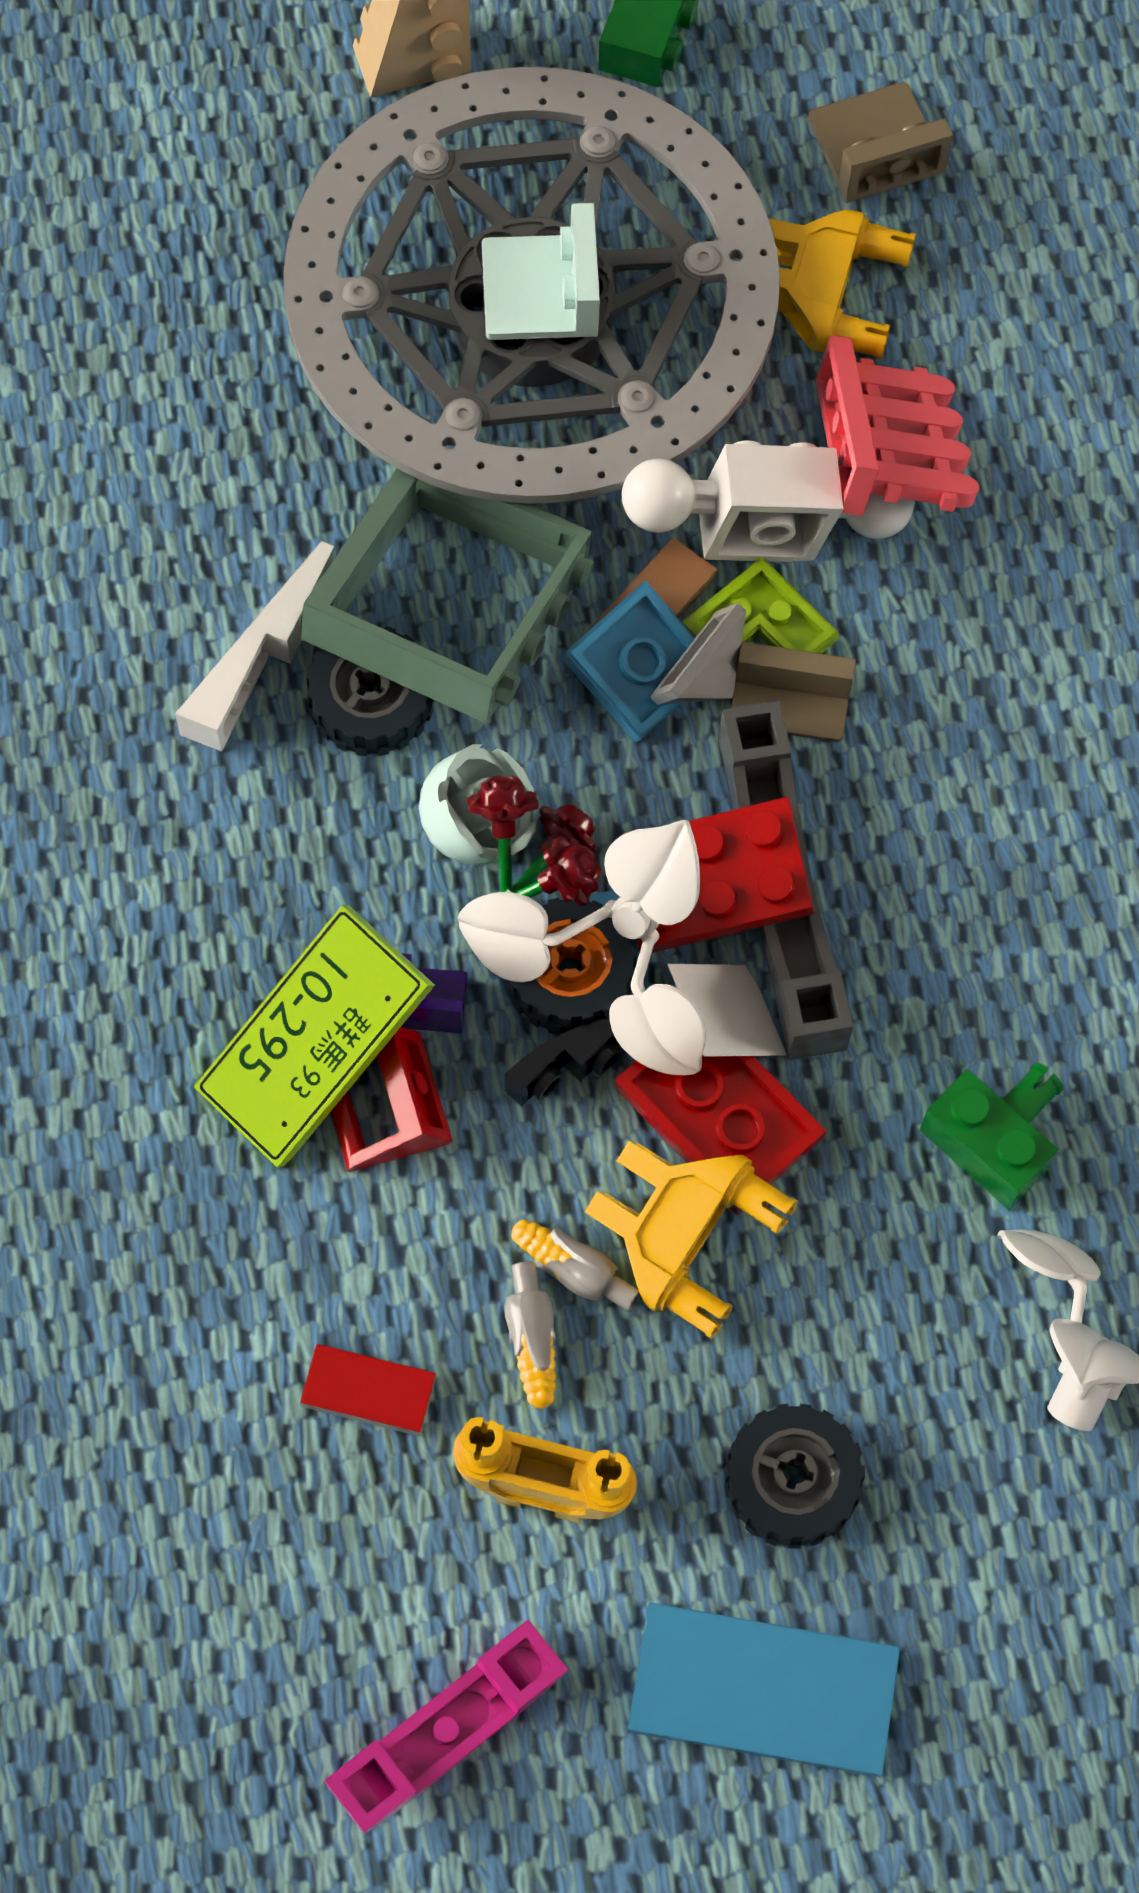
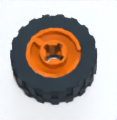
(574, 997)

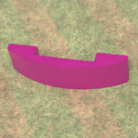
(446, 1728)

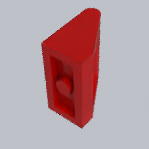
(413, 1102)

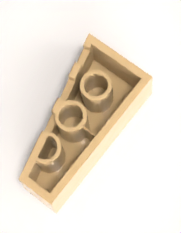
(413, 43)

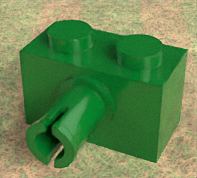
(994, 1133)

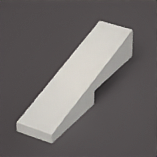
(276, 632)

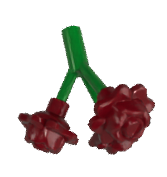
(566, 850)

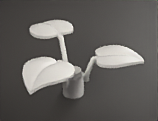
(657, 884)
(1090, 1362)

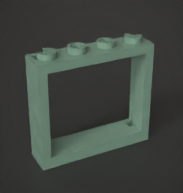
(414, 666)

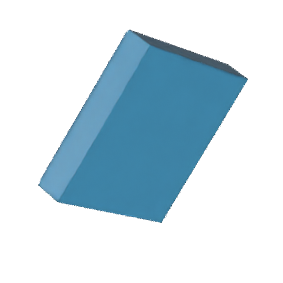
(629, 657)

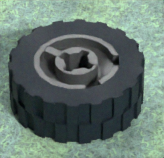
(365, 722)
(803, 1440)

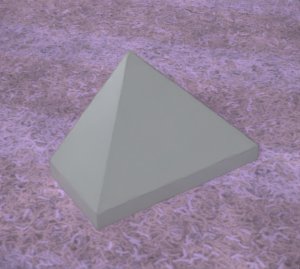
(709, 663)

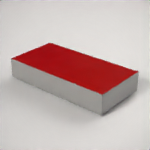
(368, 1389)

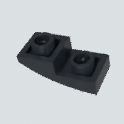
(578, 1050)

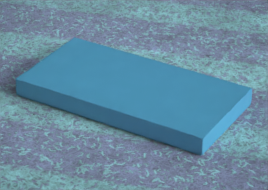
(764, 1689)

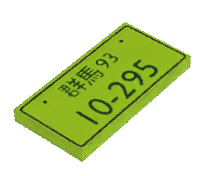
(313, 1036)

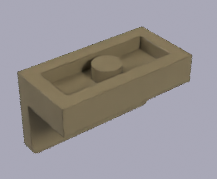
(808, 684)

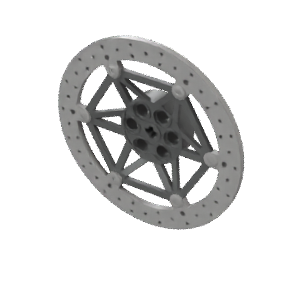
(517, 472)

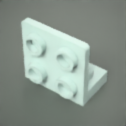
(543, 282)

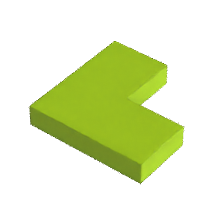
(772, 611)

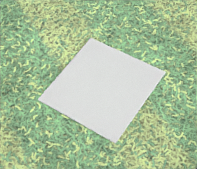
(731, 1009)

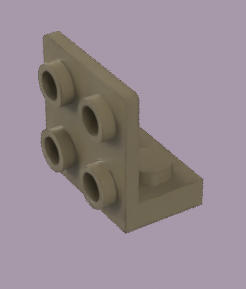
(880, 141)

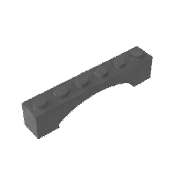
(797, 951)

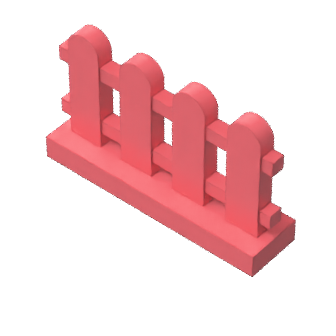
(892, 432)

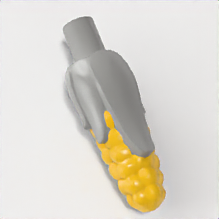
(575, 1264)
(532, 1332)

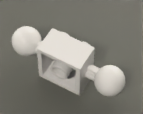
(757, 502)

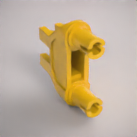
(821, 265)
(679, 1221)
(543, 1472)

